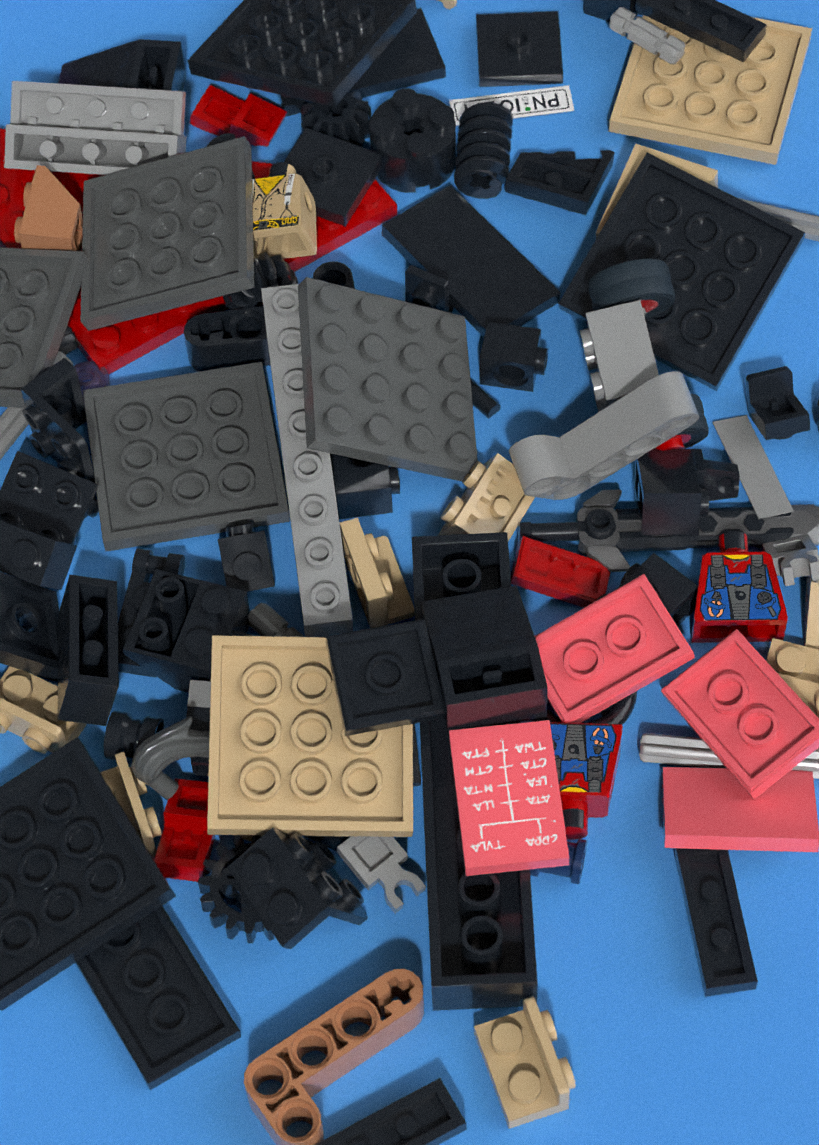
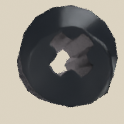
(483, 150)

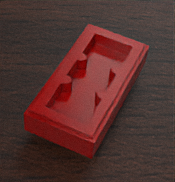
(558, 573)

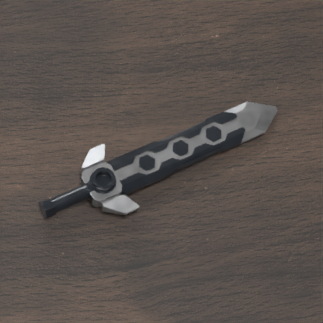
(608, 532)

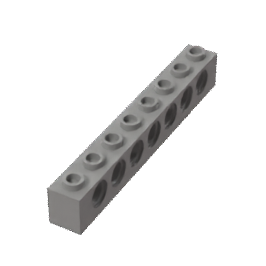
(307, 477)

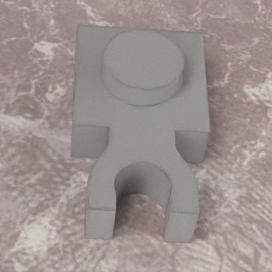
(794, 558)
(379, 861)

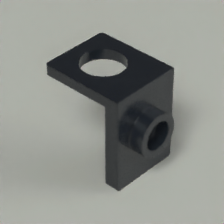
(427, 289)

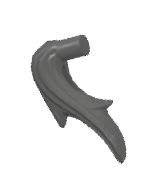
(164, 748)

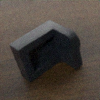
(774, 404)
(246, 559)

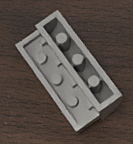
(92, 127)

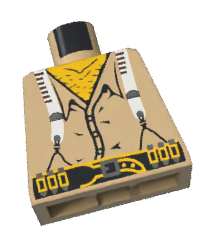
(283, 214)

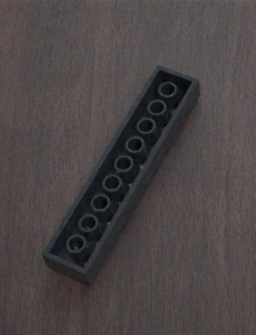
(476, 922)

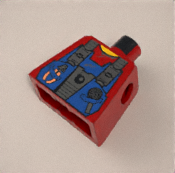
(738, 593)
(586, 771)

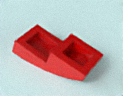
(251, 118)
(185, 834)

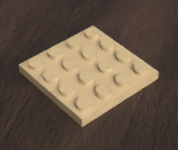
(713, 98)
(284, 749)

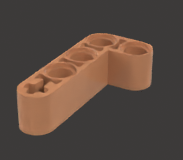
(342, 1050)

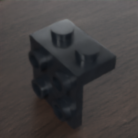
(54, 412)
(295, 885)

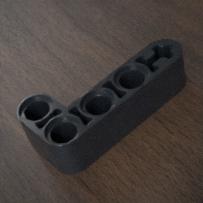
(240, 334)

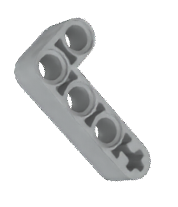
(605, 442)

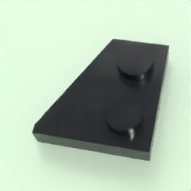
(559, 178)

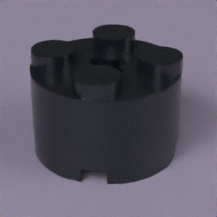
(415, 141)

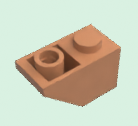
(50, 215)

